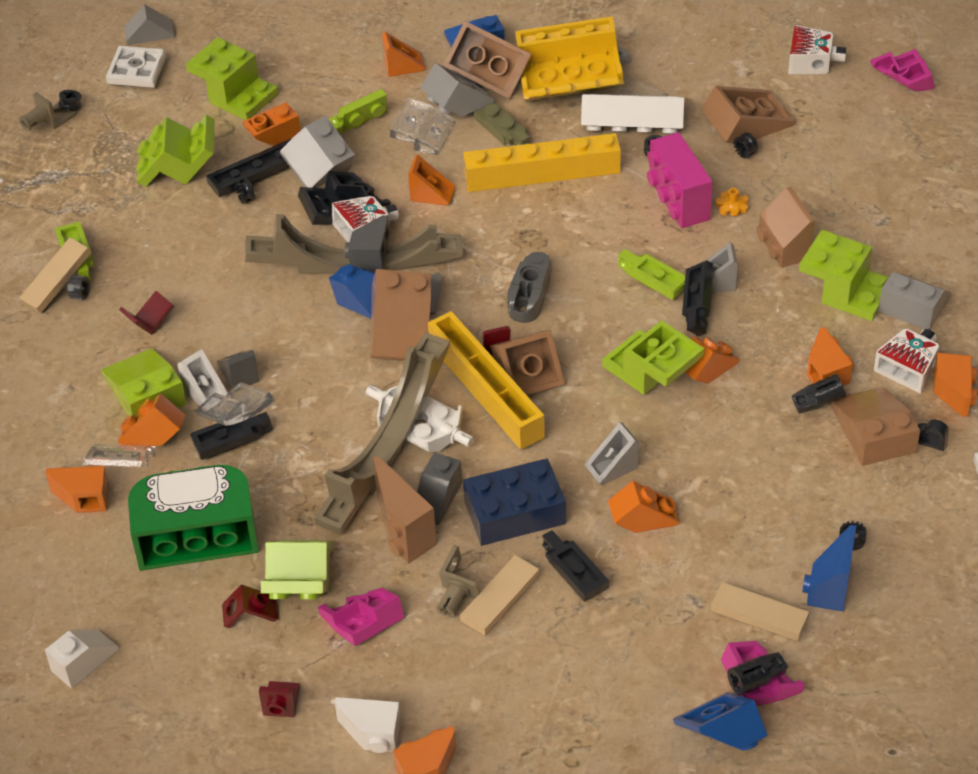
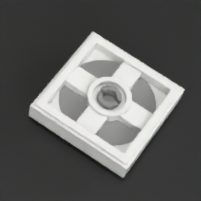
(136, 66)

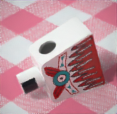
(813, 51)
(355, 213)
(908, 358)

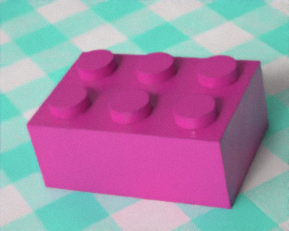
(679, 180)

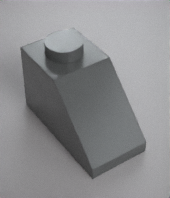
(369, 244)
(440, 483)

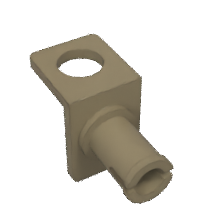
(44, 113)
(456, 585)

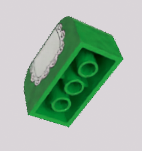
(191, 517)

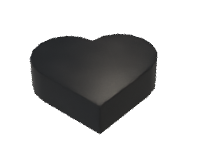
(934, 434)

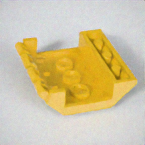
(570, 58)

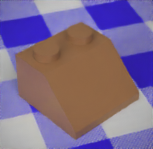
(786, 228)
(530, 361)

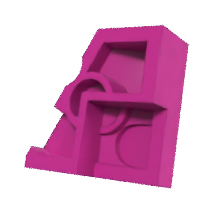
(364, 615)

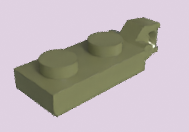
(501, 125)

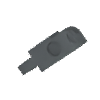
(529, 287)

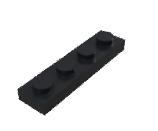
(253, 167)

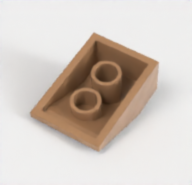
(487, 59)
(745, 110)
(398, 312)
(877, 425)
(405, 514)

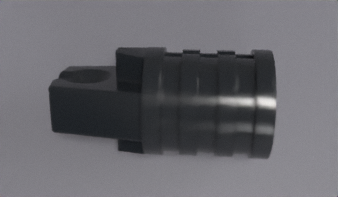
(819, 394)
(756, 673)

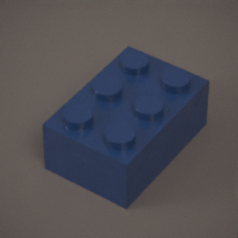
(514, 501)

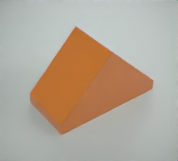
(400, 57)
(428, 184)

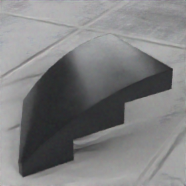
(338, 187)

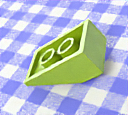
(144, 378)

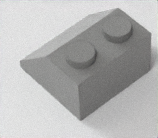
(454, 92)
(316, 152)
(912, 300)

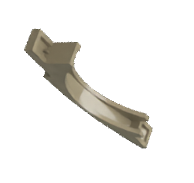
(293, 248)
(355, 481)

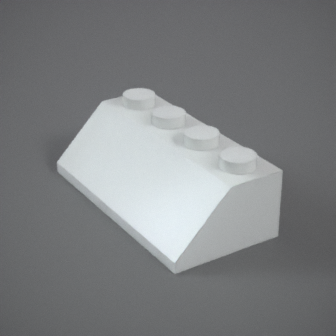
(632, 111)

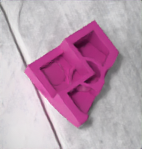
(905, 69)
(777, 690)

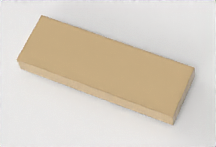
(55, 275)
(499, 595)
(759, 611)

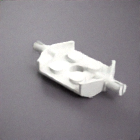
(442, 422)

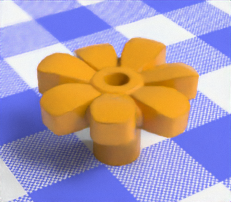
(732, 202)

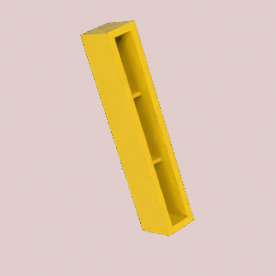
(542, 162)
(489, 382)

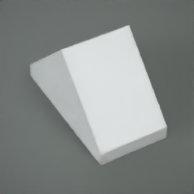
(199, 378)

